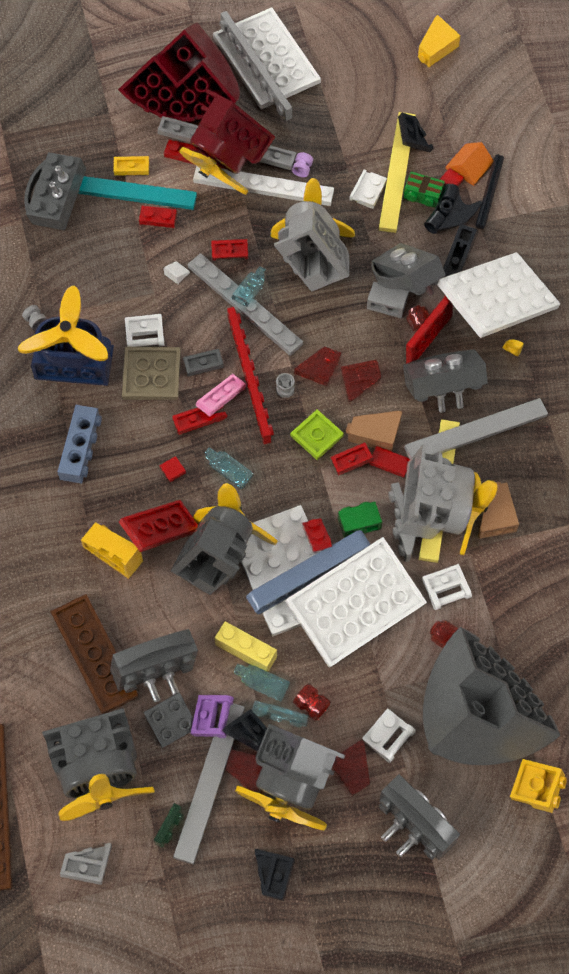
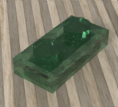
(165, 832)

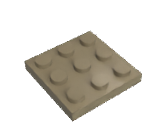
(151, 373)

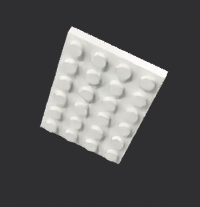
(276, 52)
(498, 294)
(268, 561)
(355, 602)

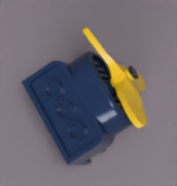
(69, 347)

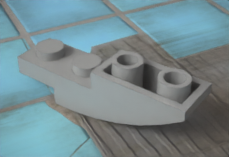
(406, 541)

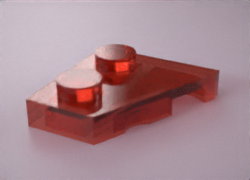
(319, 366)
(360, 377)
(353, 768)
(244, 769)

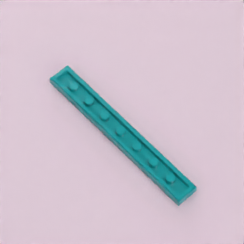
(138, 193)

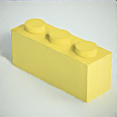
(245, 647)

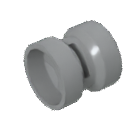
(33, 316)
(285, 385)

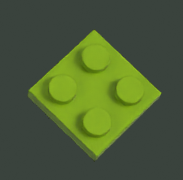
(317, 434)

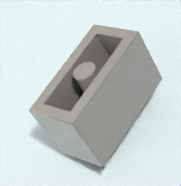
(387, 300)

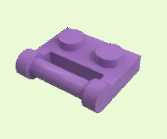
(206, 714)

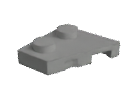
(87, 865)

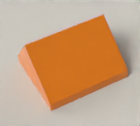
(471, 162)

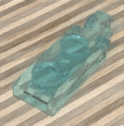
(249, 287)
(229, 467)
(262, 681)
(278, 713)

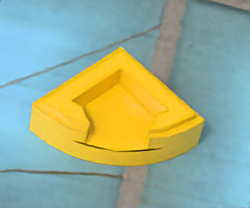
(513, 346)

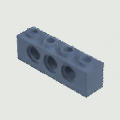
(81, 417)

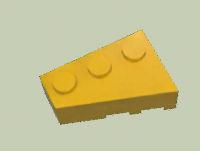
(112, 549)

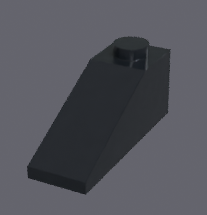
(460, 249)

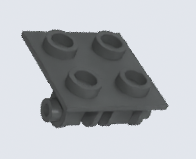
(170, 719)

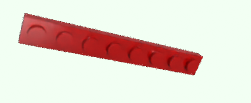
(251, 380)

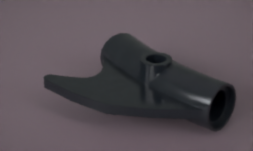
(450, 211)

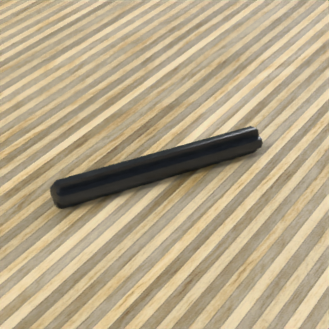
(489, 191)

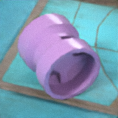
(302, 164)

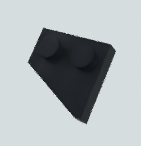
(412, 133)
(247, 730)
(274, 873)

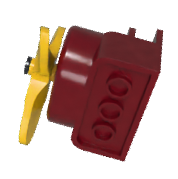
(227, 139)

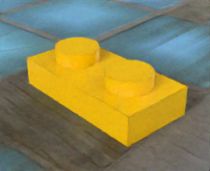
(131, 165)

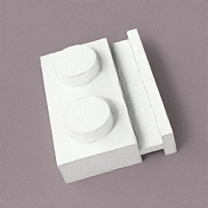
(368, 189)

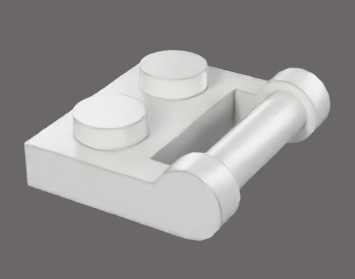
(144, 326)
(443, 581)
(383, 731)

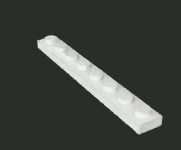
(266, 185)

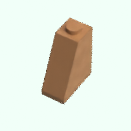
(375, 429)
(500, 515)

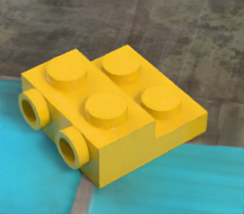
(538, 785)

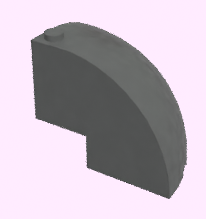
(480, 708)

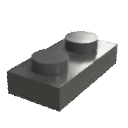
(203, 362)

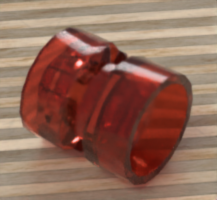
(310, 701)

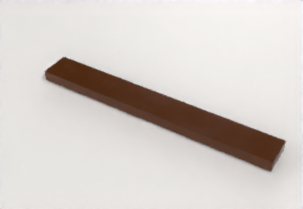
(5, 852)

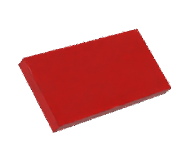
(429, 330)
(159, 525)

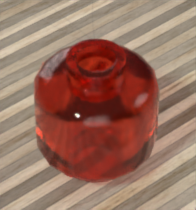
(417, 316)
(442, 632)

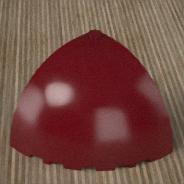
(179, 76)

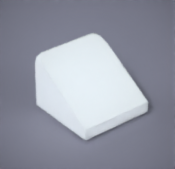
(176, 272)

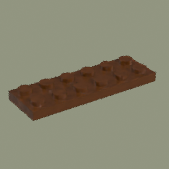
(91, 652)

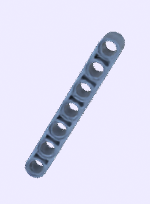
(305, 573)

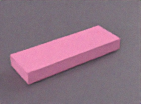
(221, 395)

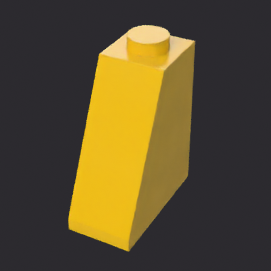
(438, 42)

